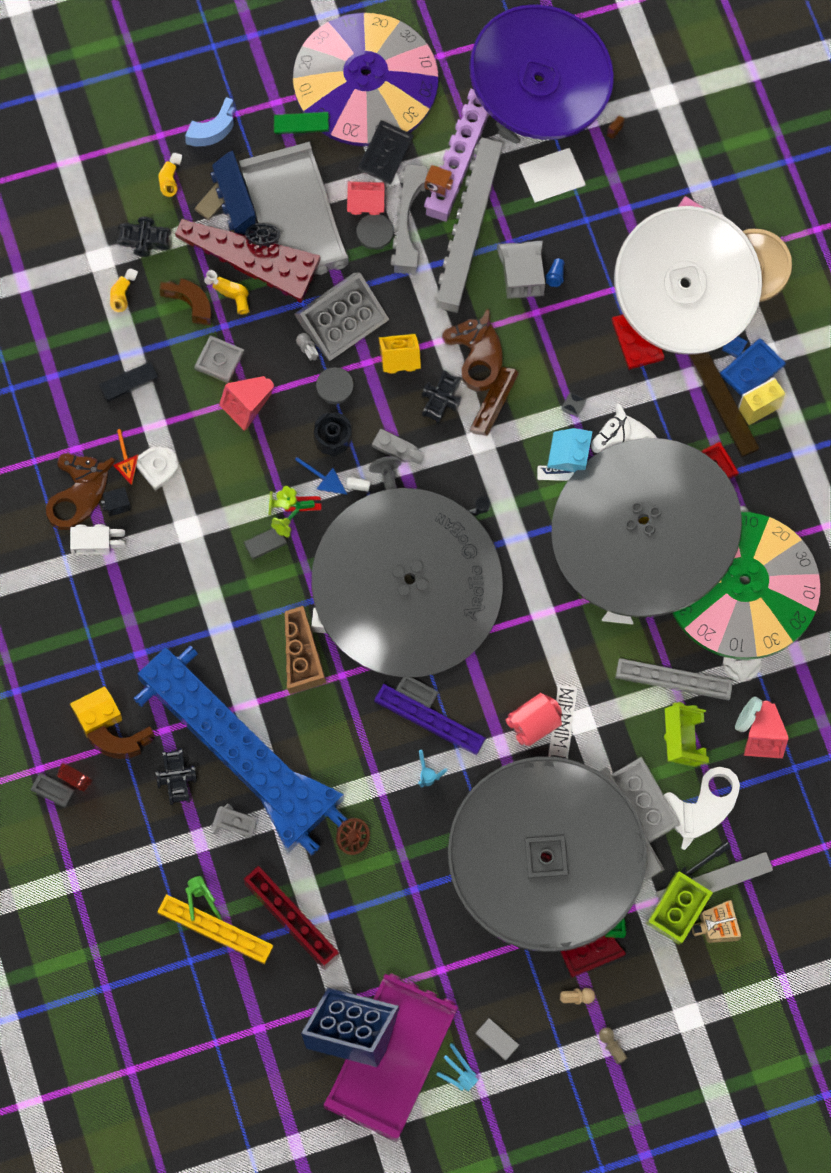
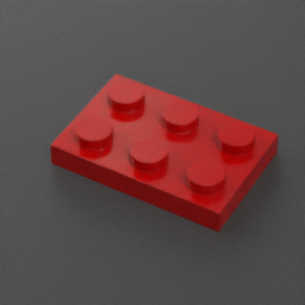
(635, 349)

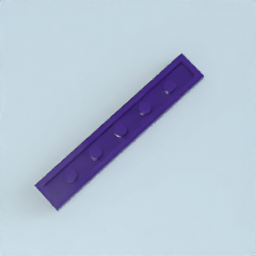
(429, 719)

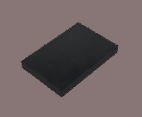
(385, 152)

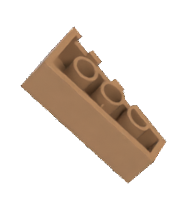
(303, 661)

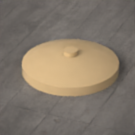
(773, 259)

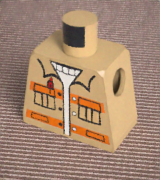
(718, 924)

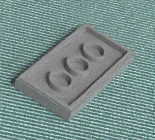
(646, 798)

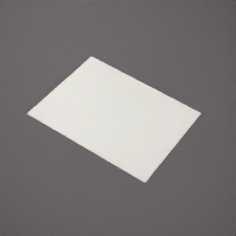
(552, 175)

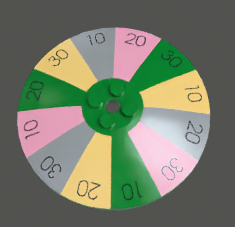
(771, 609)

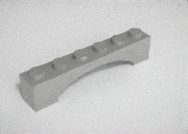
(413, 183)

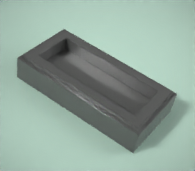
(264, 543)
(417, 691)
(52, 790)

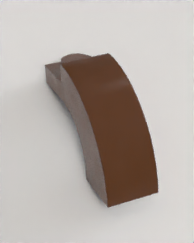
(192, 295)
(120, 747)

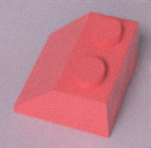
(365, 197)

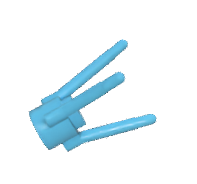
(427, 775)
(467, 1078)

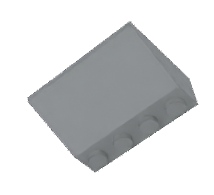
(342, 316)

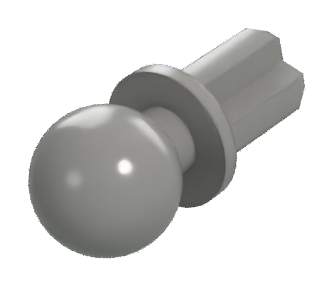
(307, 346)

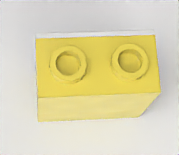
(761, 401)

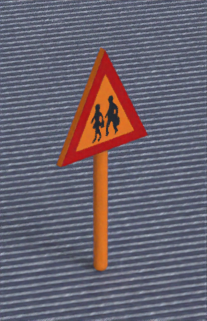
(128, 466)

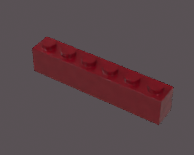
(291, 918)

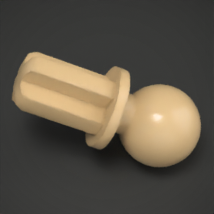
(577, 996)

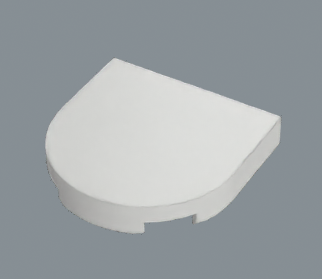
(157, 465)

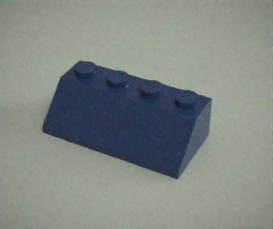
(233, 193)

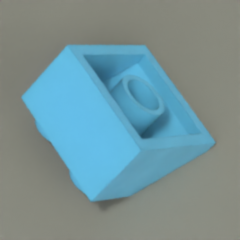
(570, 449)

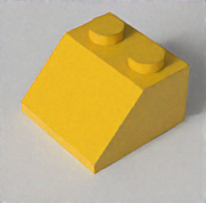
(399, 353)
(96, 710)

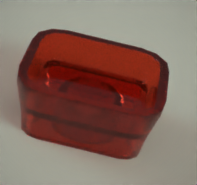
(74, 777)

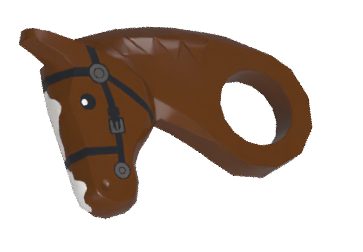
(484, 346)
(90, 483)

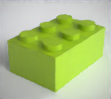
(679, 908)

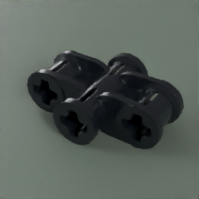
(143, 235)
(441, 396)
(176, 776)

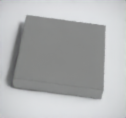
(219, 359)

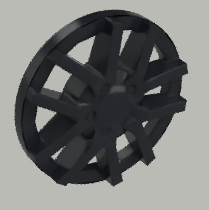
(259, 234)

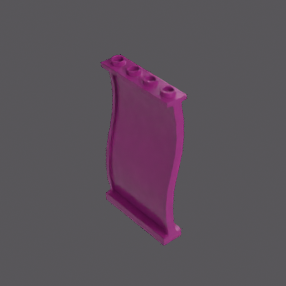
(386, 1094)

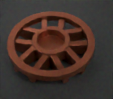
(352, 836)

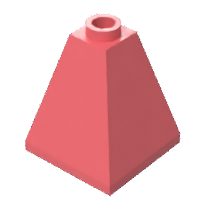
(245, 399)
(767, 734)

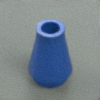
(556, 273)

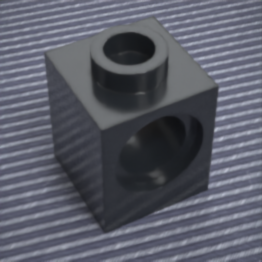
(116, 502)

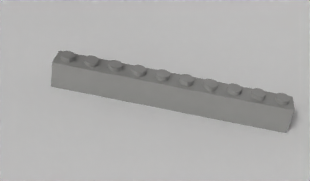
(469, 225)

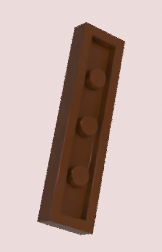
(493, 402)

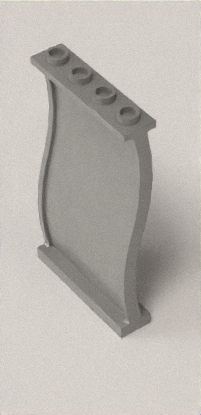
(292, 197)

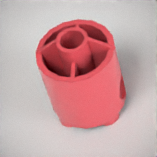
(535, 719)

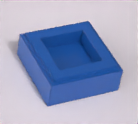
(735, 347)

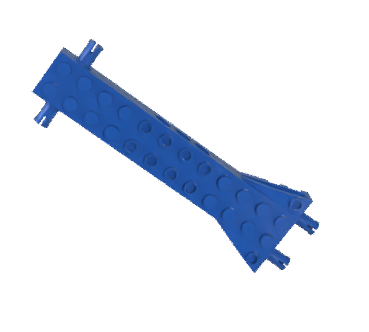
(289, 798)

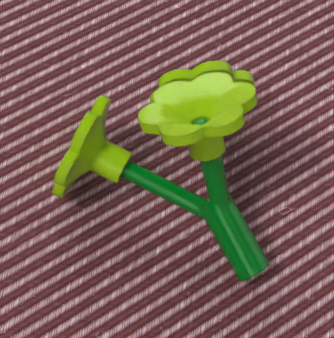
(286, 499)

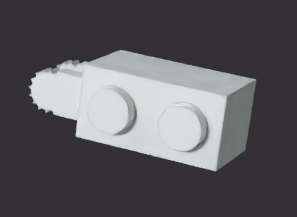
(94, 540)

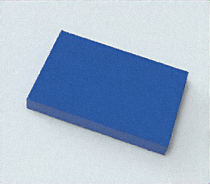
(752, 367)

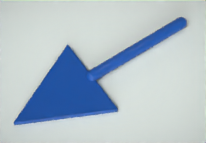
(330, 483)

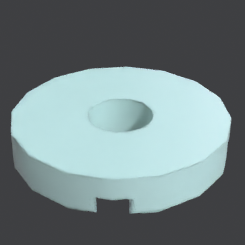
(747, 715)

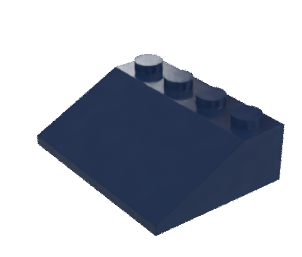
(351, 1027)

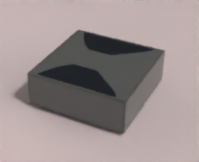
(573, 404)

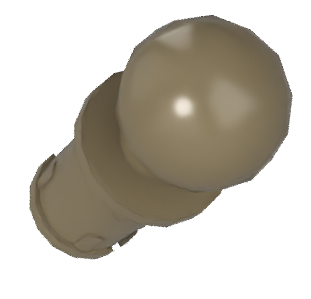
(606, 1035)

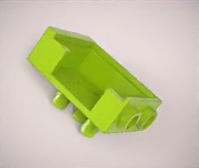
(680, 734)

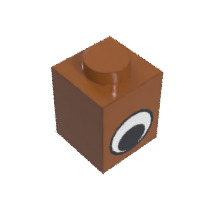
(438, 180)

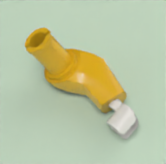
(166, 181)
(230, 290)
(117, 293)

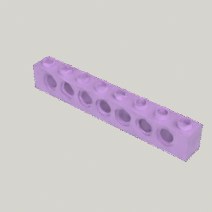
(441, 208)

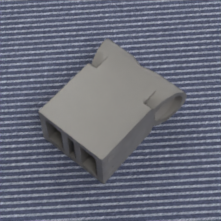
(522, 269)

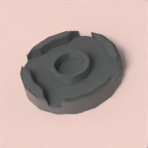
(374, 231)
(334, 385)

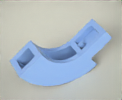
(212, 132)

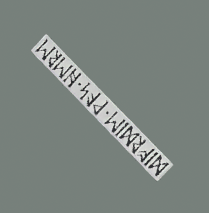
(561, 736)

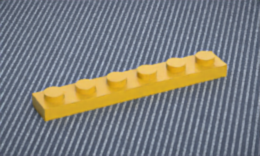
(216, 929)

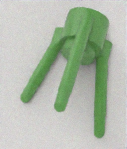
(198, 888)

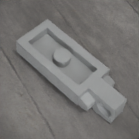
(397, 447)

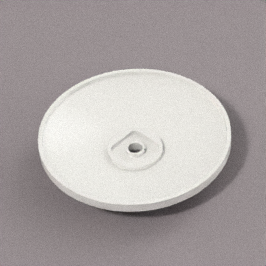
(714, 260)

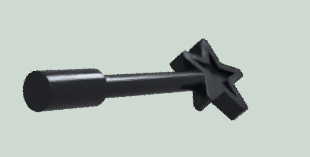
(717, 852)

